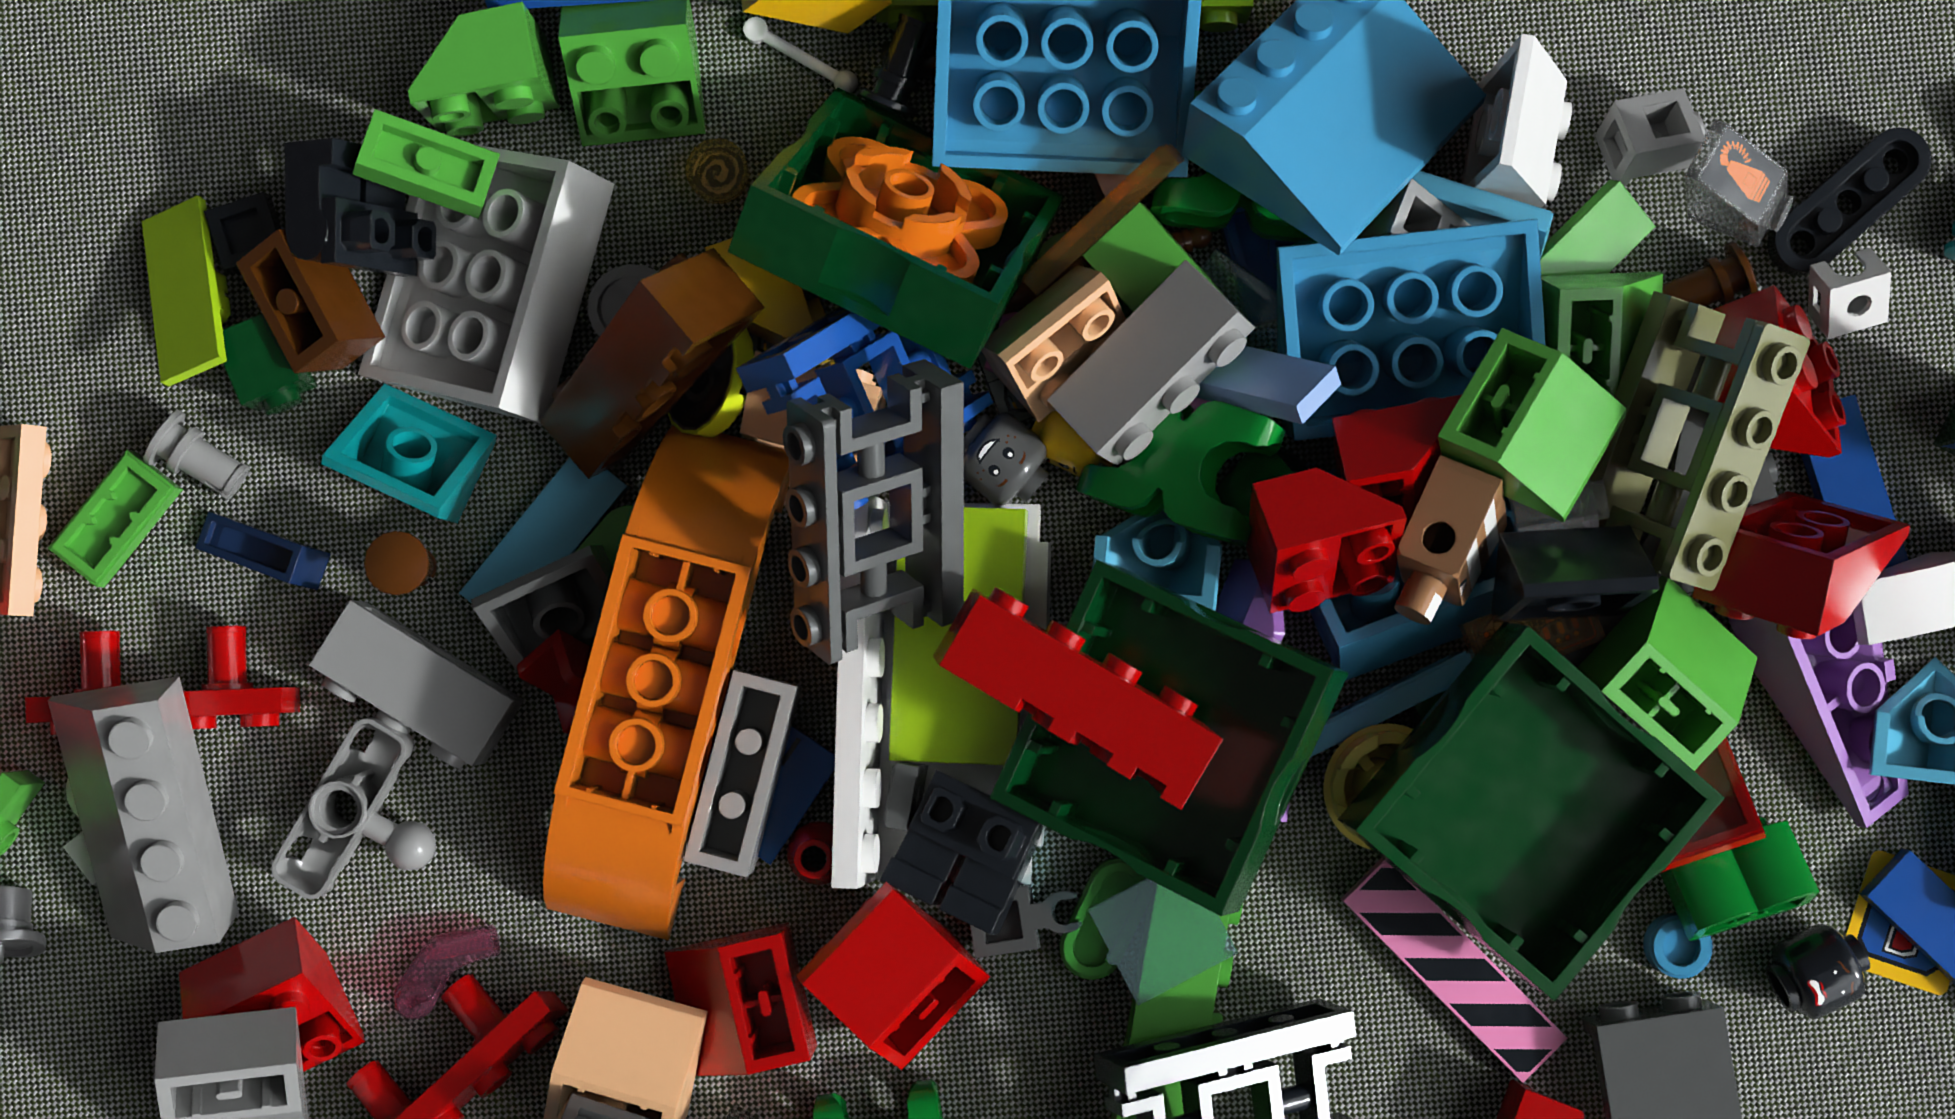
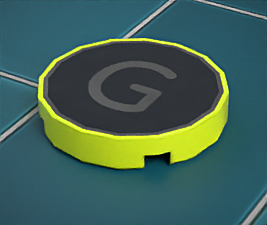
(715, 398)

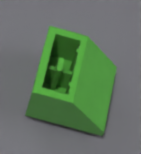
(632, 70)
(487, 71)
(1597, 319)
(1532, 424)
(1674, 672)

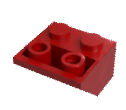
(1814, 408)
(1392, 448)
(1320, 539)
(275, 972)
(893, 976)
(752, 1001)

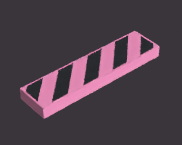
(1454, 969)

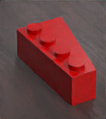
(1079, 695)

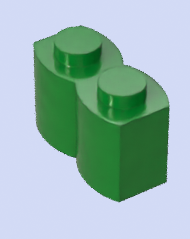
(1741, 884)

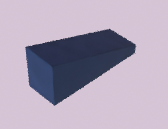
(263, 551)

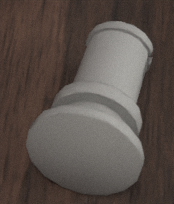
(191, 454)

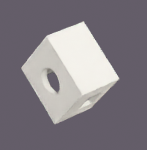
(1849, 301)

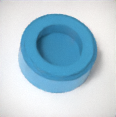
(1672, 952)

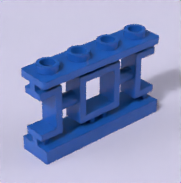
(851, 345)

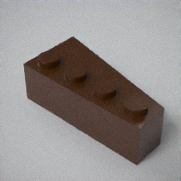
(649, 358)

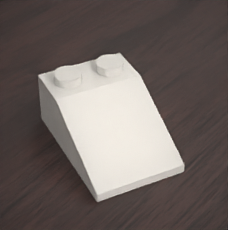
(1519, 126)

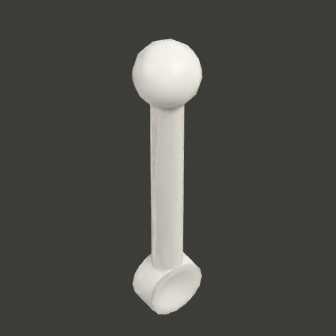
(758, 32)

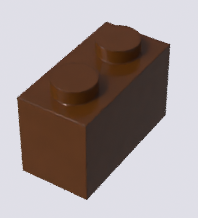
(309, 307)

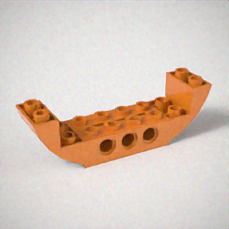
(659, 680)

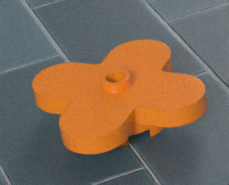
(908, 204)

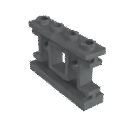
(923, 509)

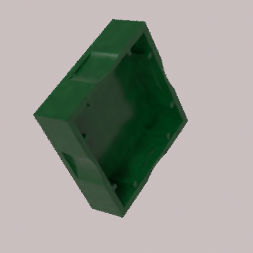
(871, 275)
(1249, 691)
(1530, 808)

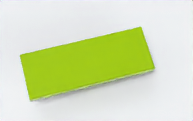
(185, 292)

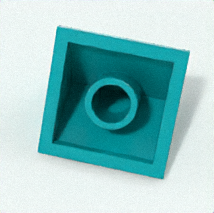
(413, 453)

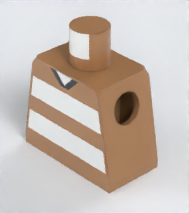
(1449, 538)

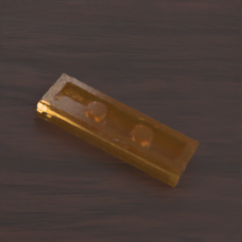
(1102, 218)

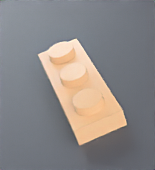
(23, 519)

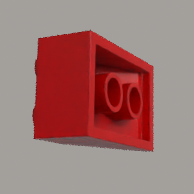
(1803, 563)

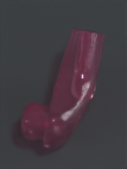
(435, 964)

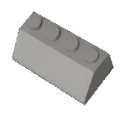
(146, 814)

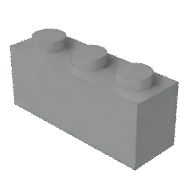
(1152, 365)
(415, 685)
(742, 773)

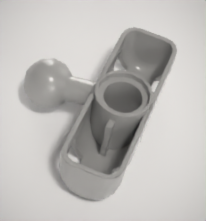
(368, 779)

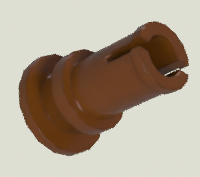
(1716, 280)
(398, 563)

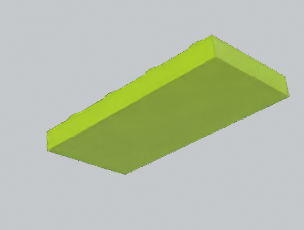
(932, 709)

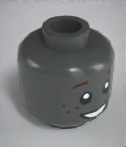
(1003, 459)

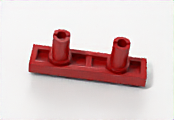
(224, 693)
(481, 1070)

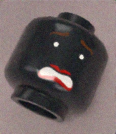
(1818, 971)

